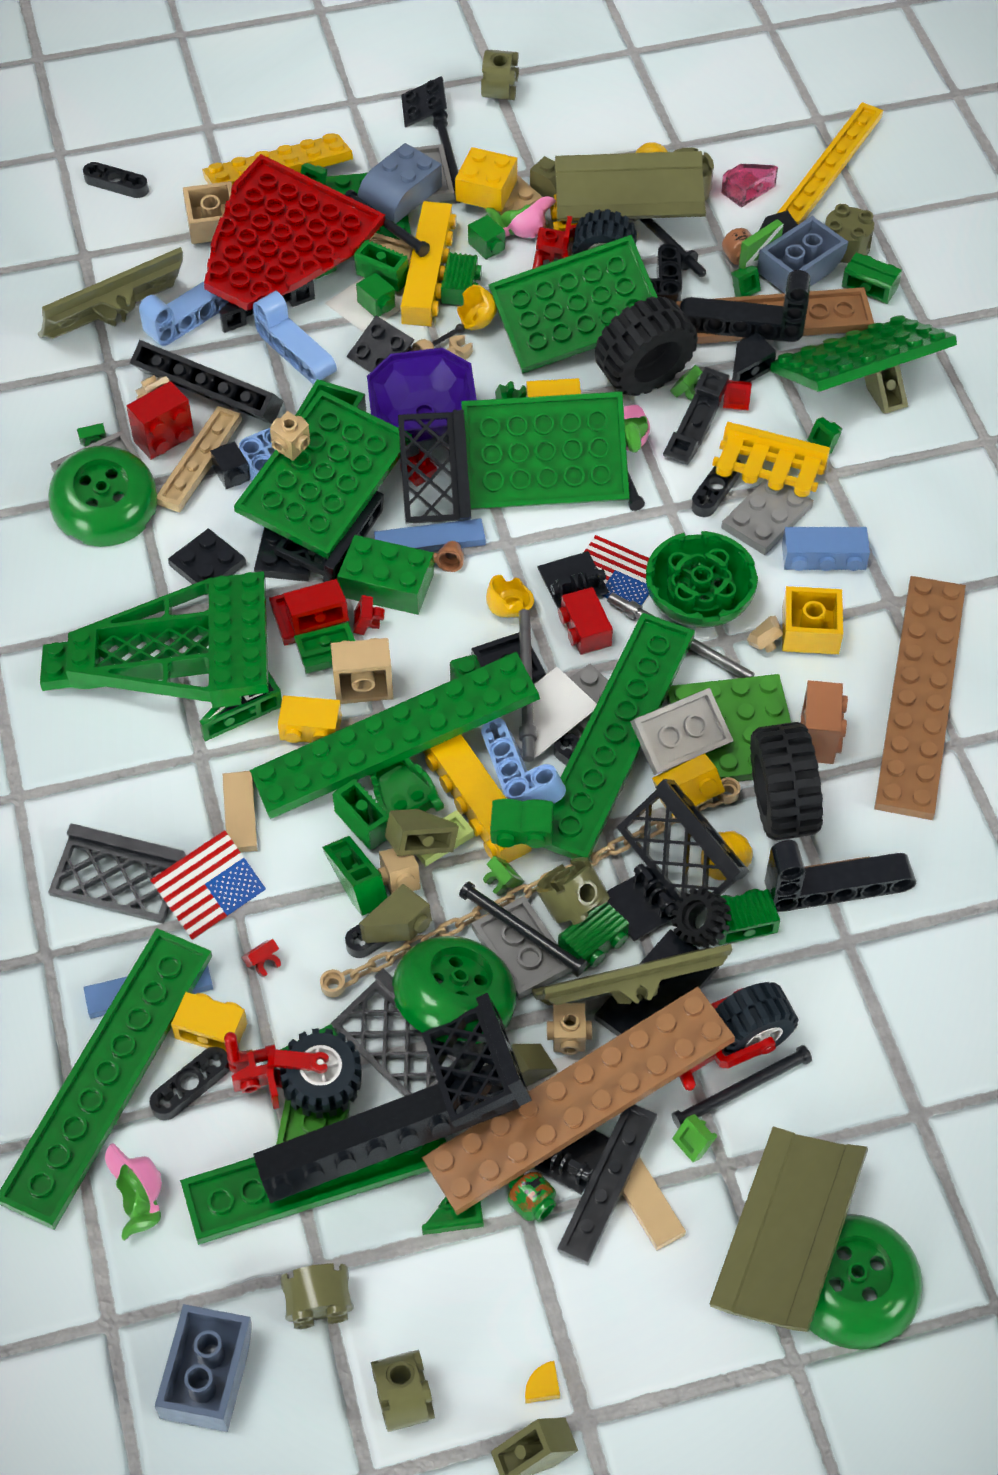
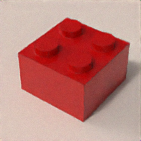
(160, 420)

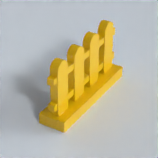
(774, 448)

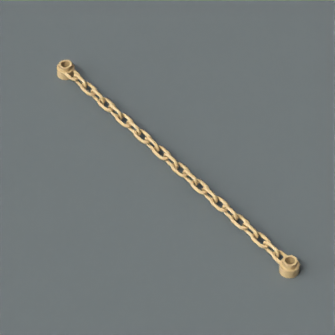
(337, 977)

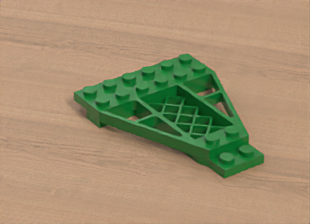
(230, 627)

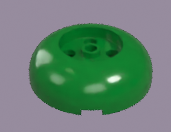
(109, 521)
(684, 574)
(465, 973)
(845, 1315)

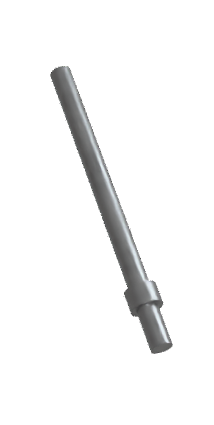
(634, 610)
(527, 731)

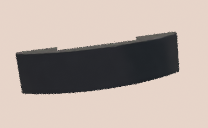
(235, 317)
(698, 416)

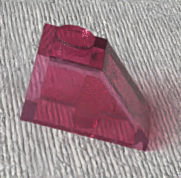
(748, 182)

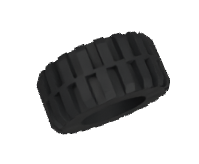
(646, 346)
(786, 781)

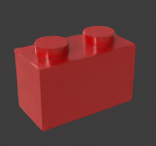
(316, 607)
(585, 621)

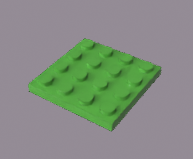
(745, 707)

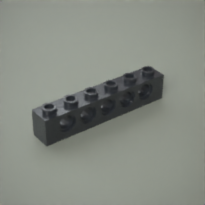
(207, 382)

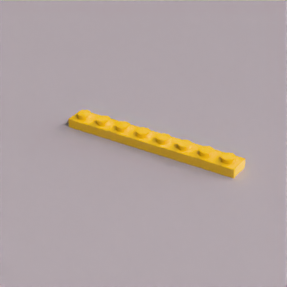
(832, 162)

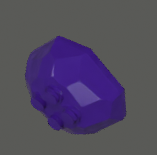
(420, 384)

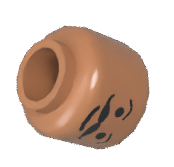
(732, 243)

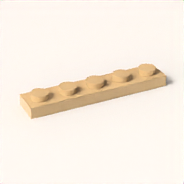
(198, 459)

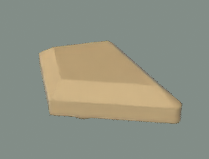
(766, 634)

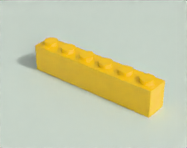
(425, 273)
(472, 790)

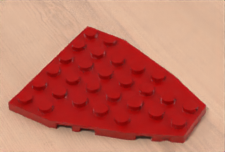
(282, 233)

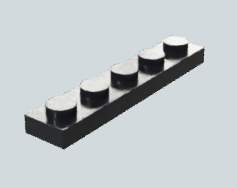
(607, 1184)

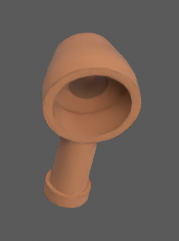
(450, 557)

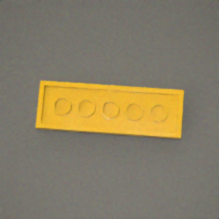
(322, 152)

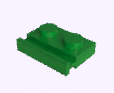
(315, 646)

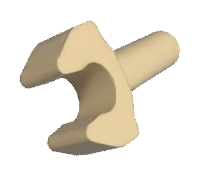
(455, 344)

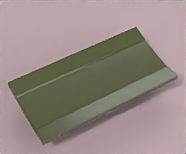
(631, 184)
(111, 296)
(633, 980)
(788, 1230)

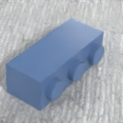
(825, 548)

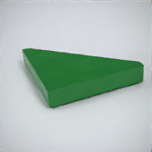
(447, 1220)

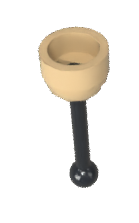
(424, 344)

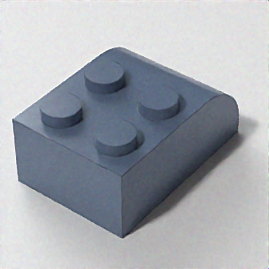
(401, 182)
(805, 247)
(204, 1368)

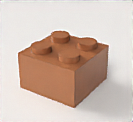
(824, 718)

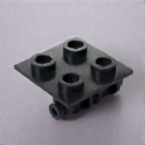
(424, 102)
(378, 343)
(572, 575)
(643, 902)
(576, 1162)

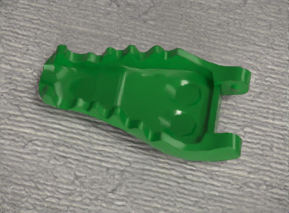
(405, 788)

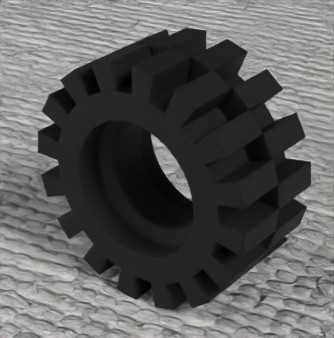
(714, 923)

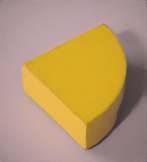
(542, 1384)

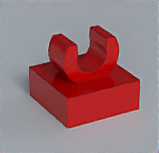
(737, 395)
(426, 467)
(366, 615)
(260, 954)

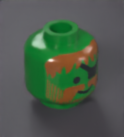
(532, 1196)

